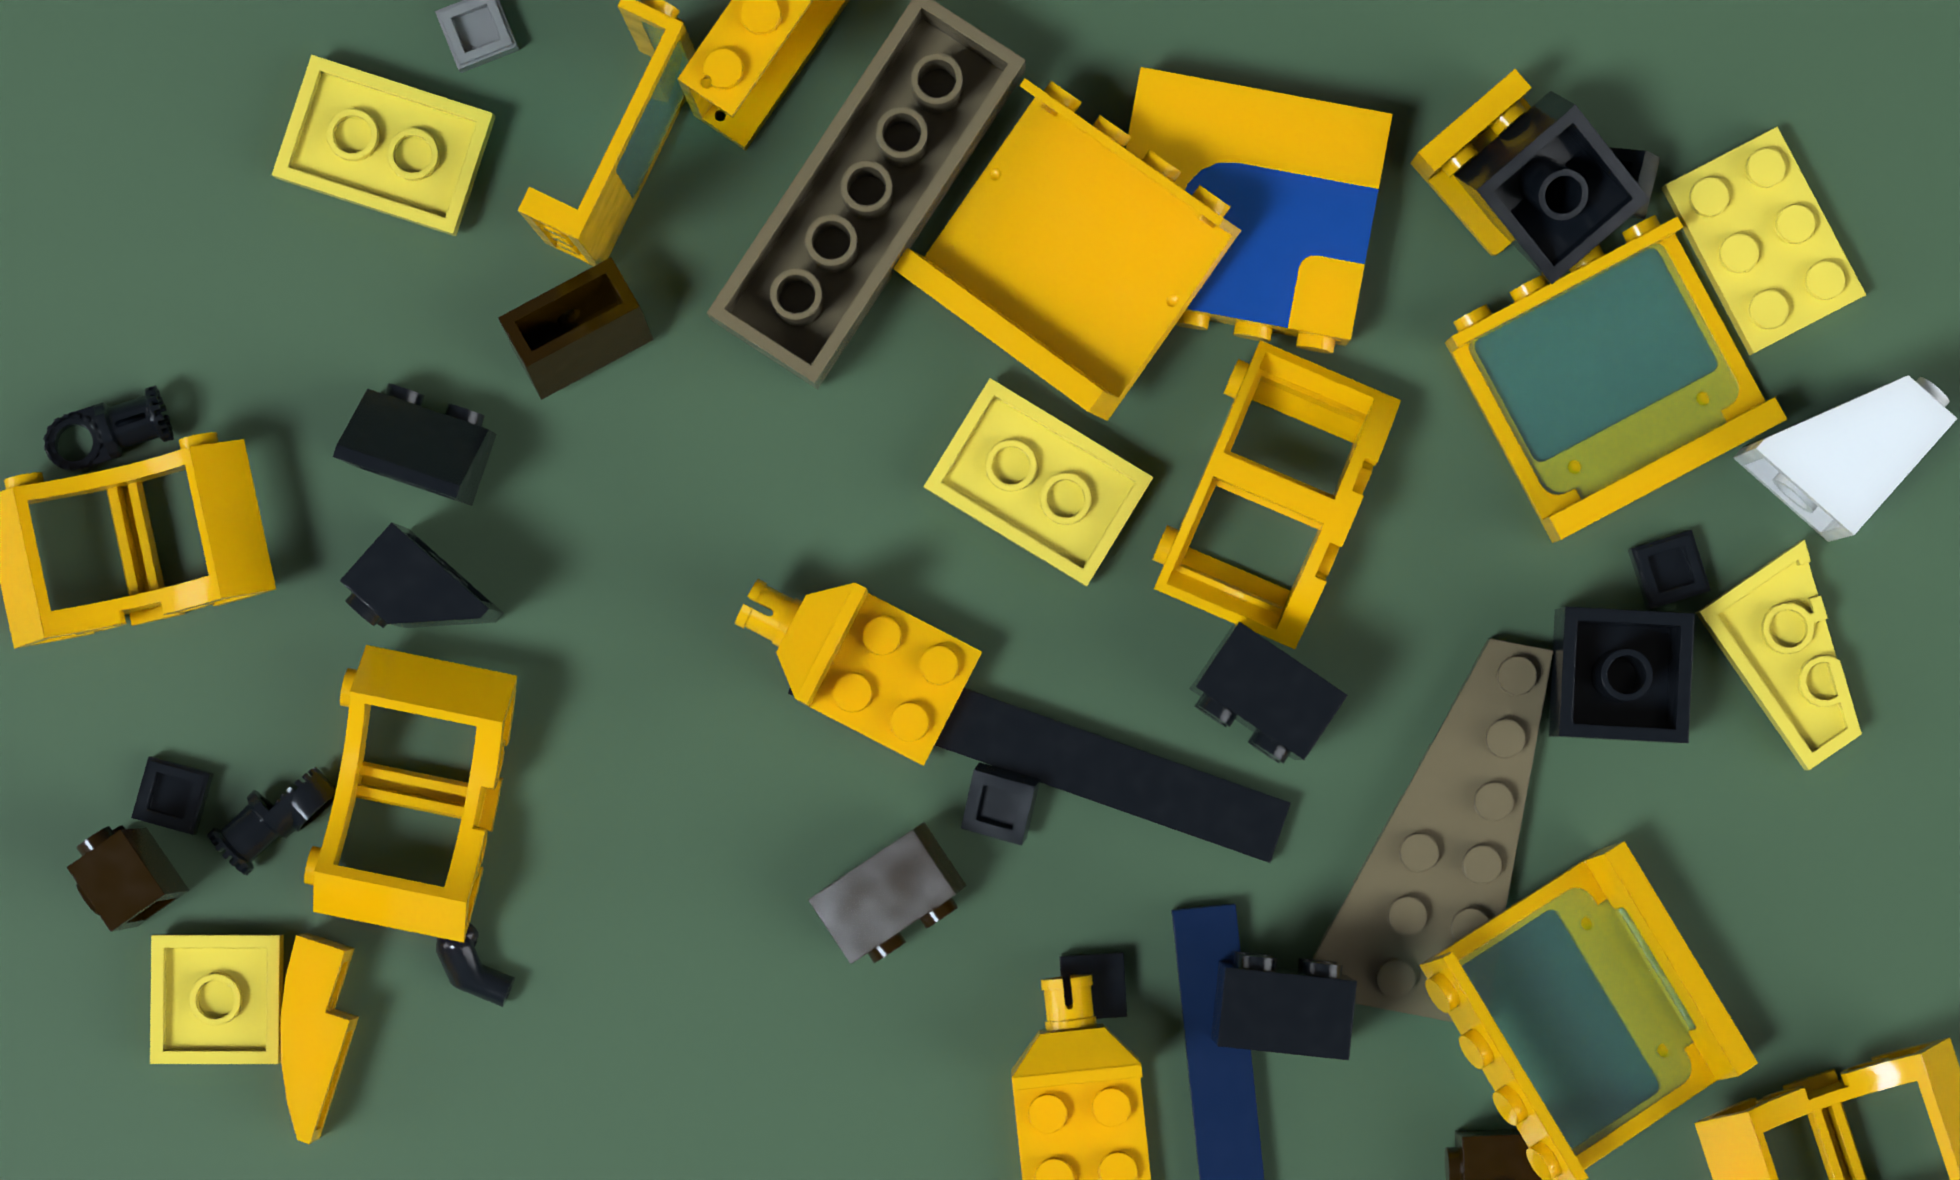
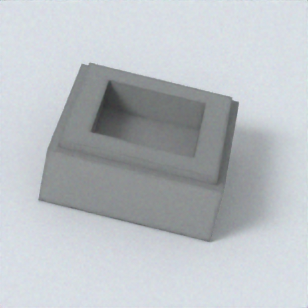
(476, 32)

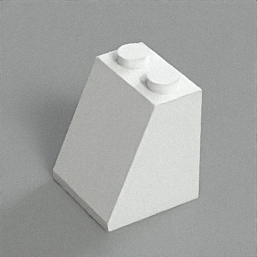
(1851, 456)

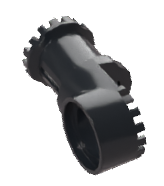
(111, 429)
(263, 822)

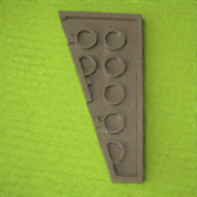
(1450, 838)

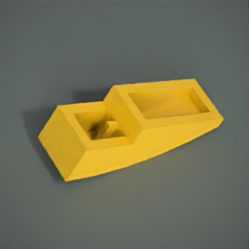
(313, 1031)

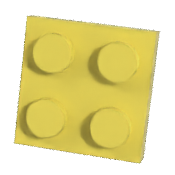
(216, 998)

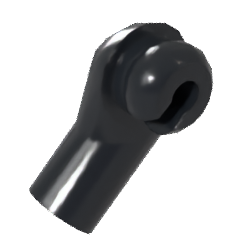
(467, 972)

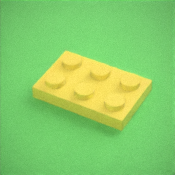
(383, 145)
(1763, 241)
(1038, 482)

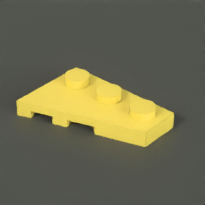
(1784, 654)

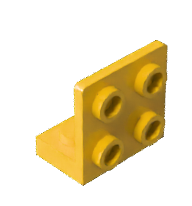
(1461, 143)

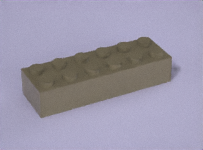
(867, 190)

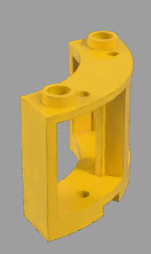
(1315, 398)
(227, 526)
(436, 691)
(1736, 1139)

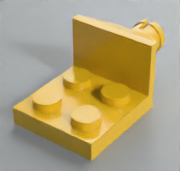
(865, 663)
(1078, 1095)

